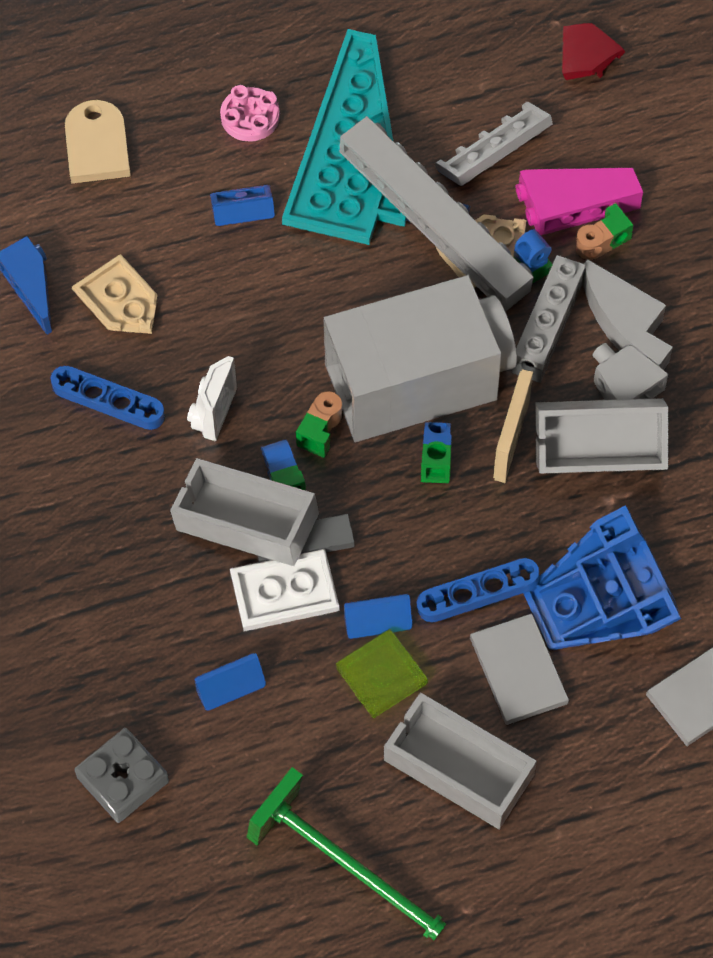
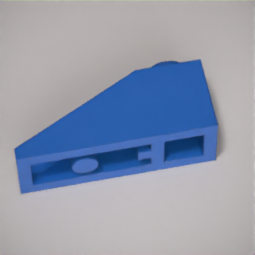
(26, 273)

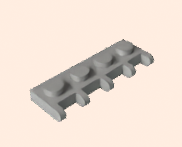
(495, 145)

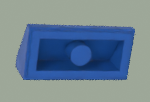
(242, 205)
(378, 616)
(230, 682)

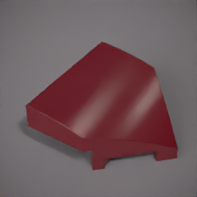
(587, 51)

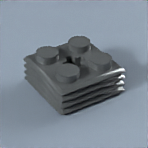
(117, 794)

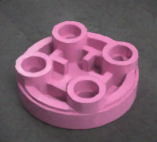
(250, 113)

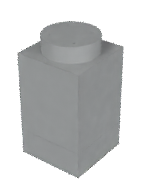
(417, 356)

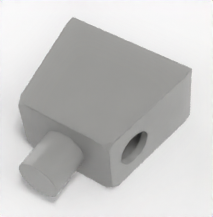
(627, 374)

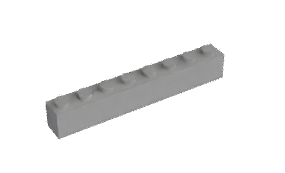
(435, 213)

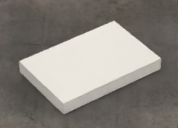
(283, 593)

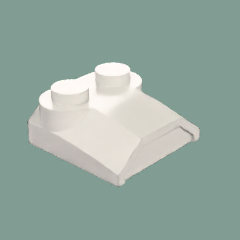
(214, 398)

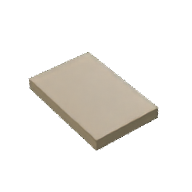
(512, 425)

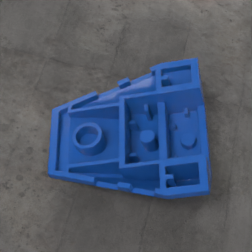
(603, 588)

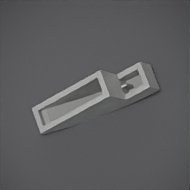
(626, 313)

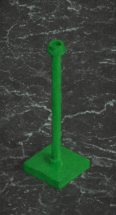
(278, 809)

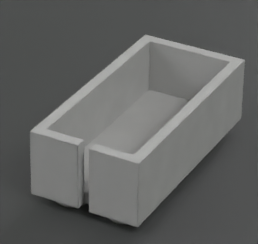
(602, 435)
(245, 512)
(459, 760)

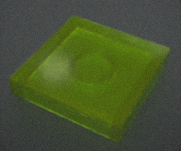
(381, 673)

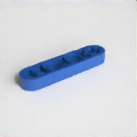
(109, 394)
(476, 584)

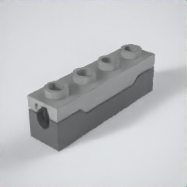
(549, 316)

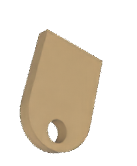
(96, 146)

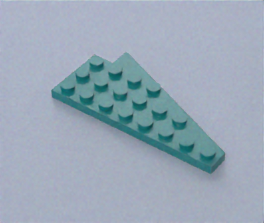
(328, 189)

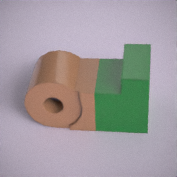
(604, 235)
(315, 427)

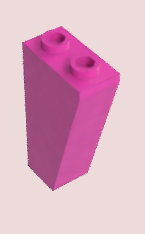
(575, 196)

